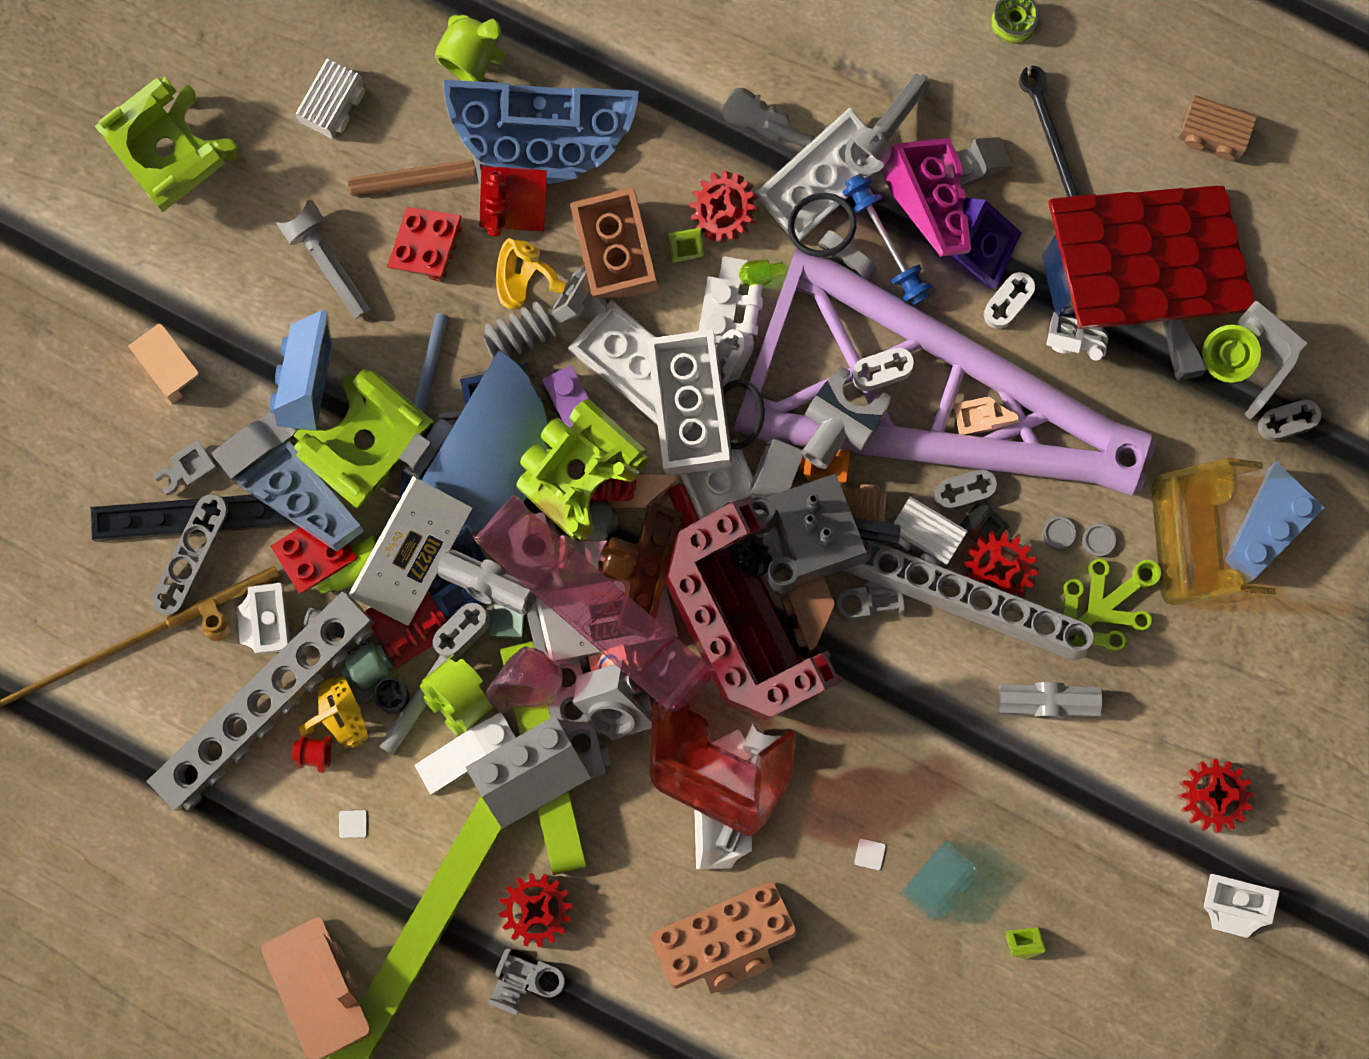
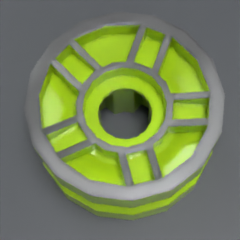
(1015, 31)

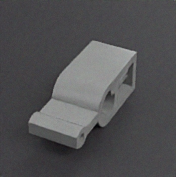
(251, 445)
(775, 471)

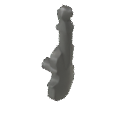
(747, 110)

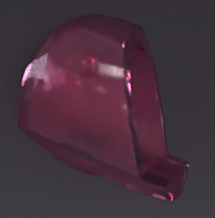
(526, 681)

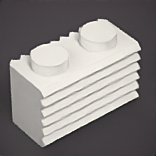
(331, 99)
(928, 533)

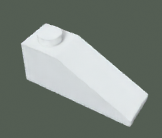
(450, 761)

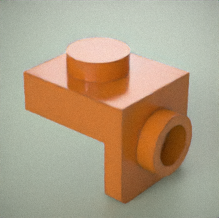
(839, 465)

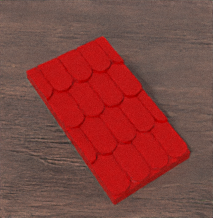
(1145, 257)

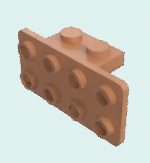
(725, 940)
(316, 989)

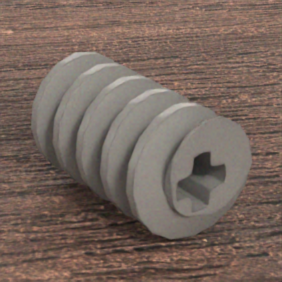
(518, 331)

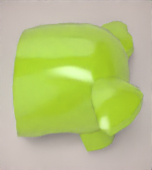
(470, 47)

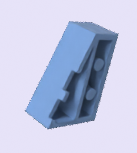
(1272, 522)

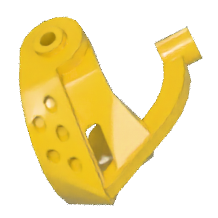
(512, 285)
(354, 729)

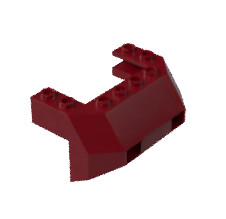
(737, 620)

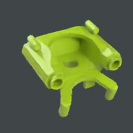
(142, 122)
(386, 415)
(595, 442)

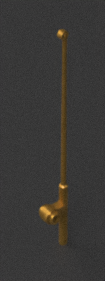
(214, 626)

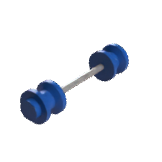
(914, 288)

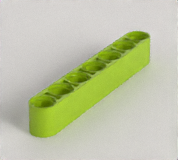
(558, 815)

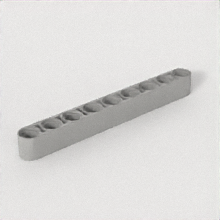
(968, 591)

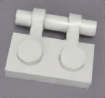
(720, 306)
(1067, 337)

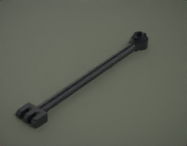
(1037, 94)

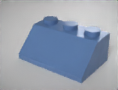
(302, 373)

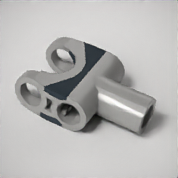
(840, 420)

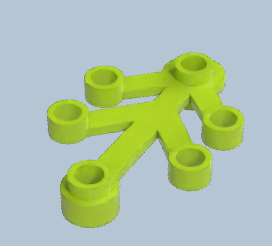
(1101, 609)

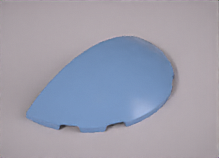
(540, 126)
(488, 440)

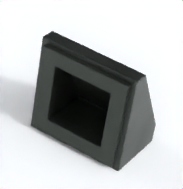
(982, 521)

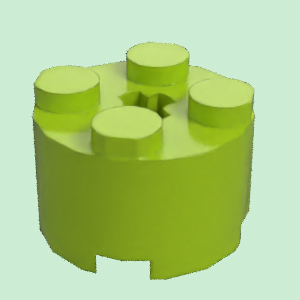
(457, 693)

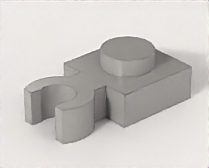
(189, 465)

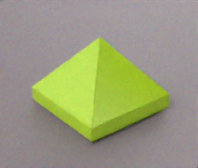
(686, 245)
(1025, 942)

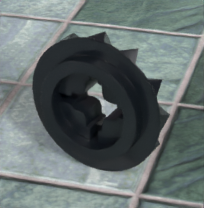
(754, 560)

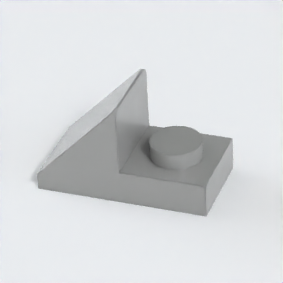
(983, 160)
(577, 300)

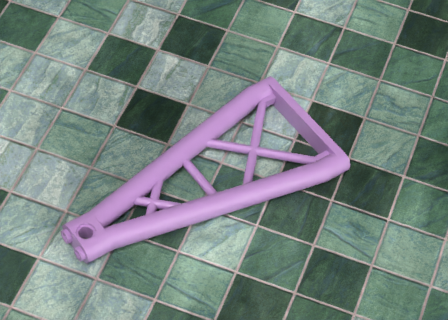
(1015, 386)

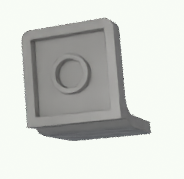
(1276, 341)

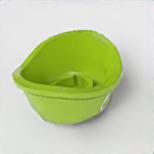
(1231, 353)

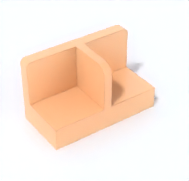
(164, 361)

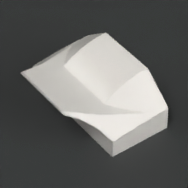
(264, 619)
(707, 853)
(1238, 905)

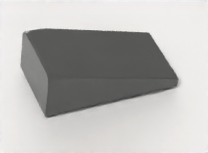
(1184, 355)

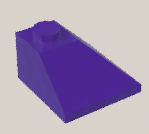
(991, 241)

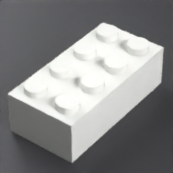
(689, 402)

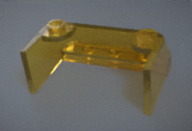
(1191, 534)

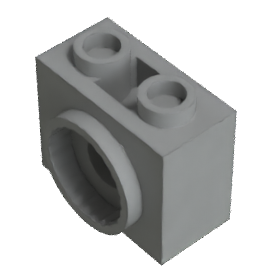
(613, 702)

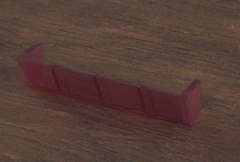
(594, 606)

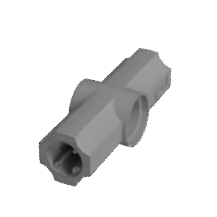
(486, 581)
(1049, 700)

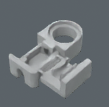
(422, 450)
(876, 601)
(516, 977)

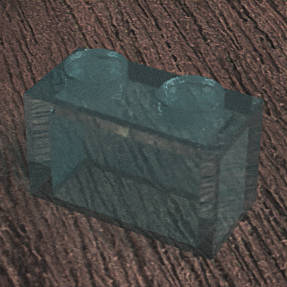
(939, 880)

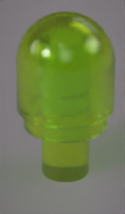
(760, 272)

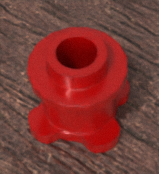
(312, 752)

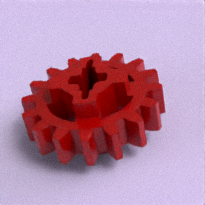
(717, 221)
(998, 553)
(1230, 795)
(523, 900)

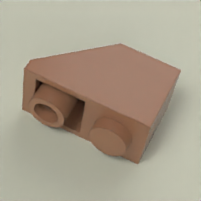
(811, 609)

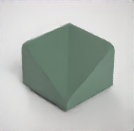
(506, 624)

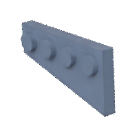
(300, 496)

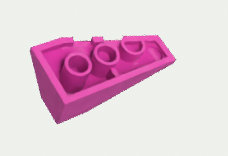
(928, 187)

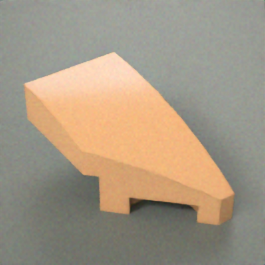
(982, 416)
(648, 490)

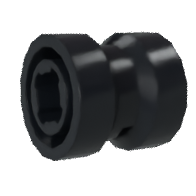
(386, 693)

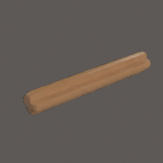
(411, 177)

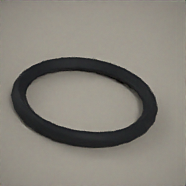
(822, 253)
(761, 411)

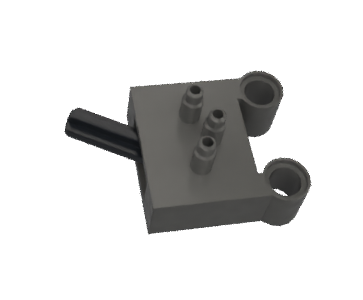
(818, 532)

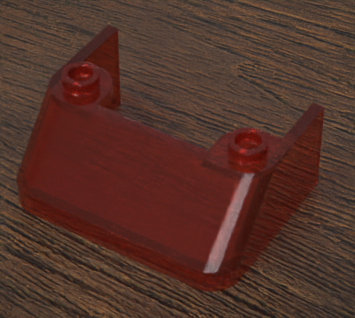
(713, 779)

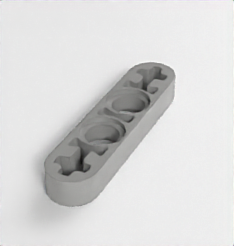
(195, 557)

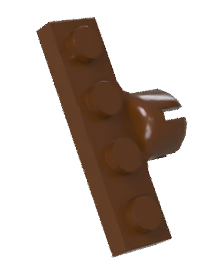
(645, 564)

